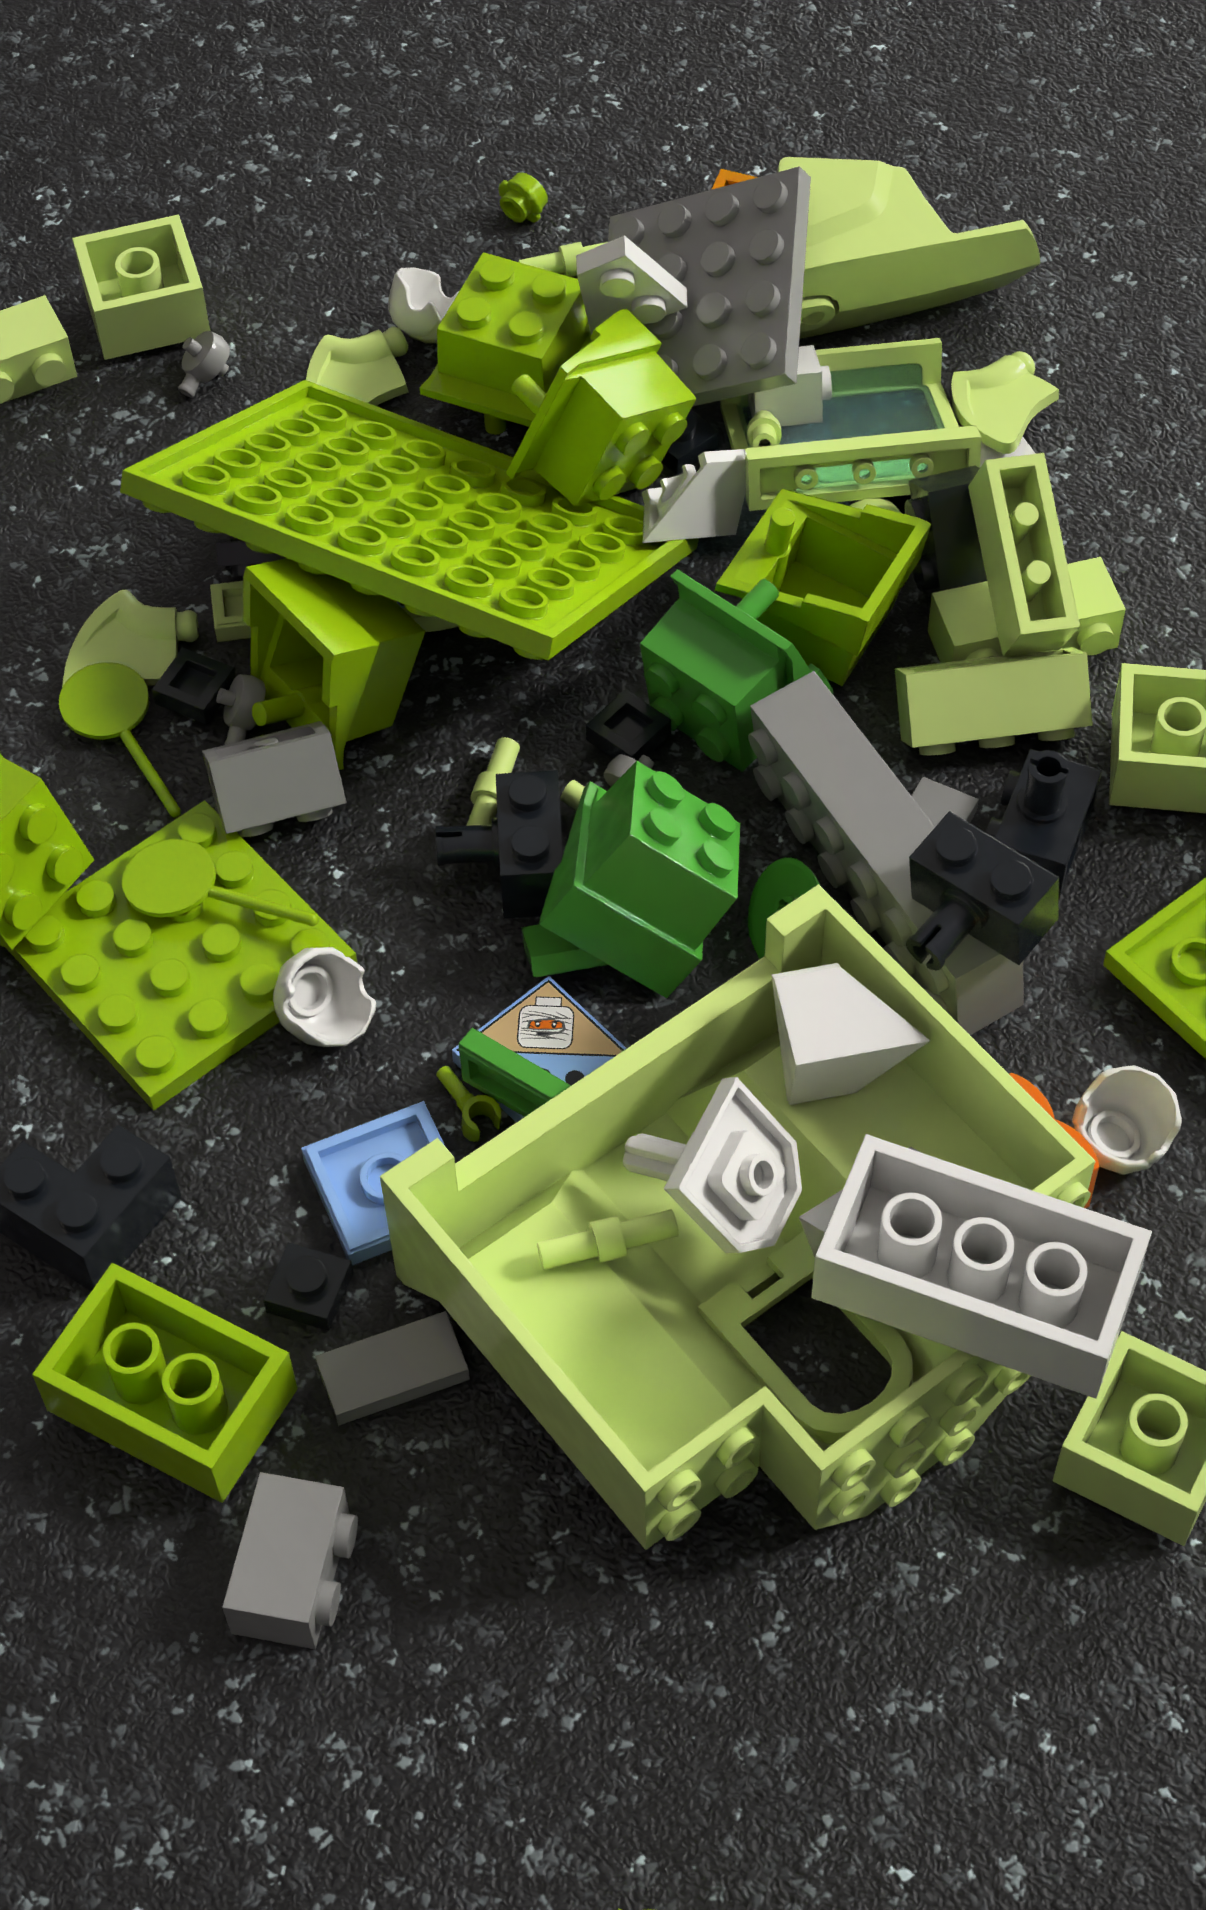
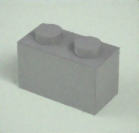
(275, 779)
(289, 1561)

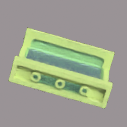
(876, 431)

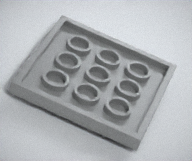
(744, 281)

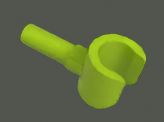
(469, 1104)

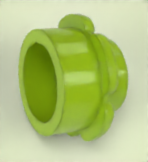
(522, 198)

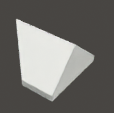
(697, 502)
(836, 1033)

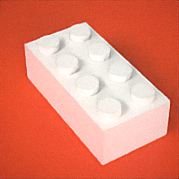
(980, 1265)

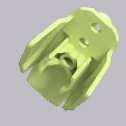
(887, 253)

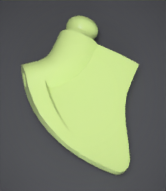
(361, 365)
(1001, 399)
(133, 636)

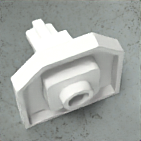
(733, 1173)

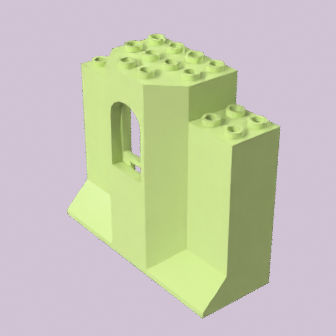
(647, 1354)

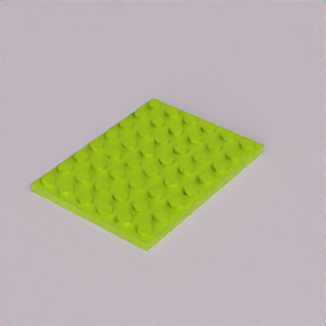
(408, 517)

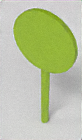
(108, 703)
(179, 876)

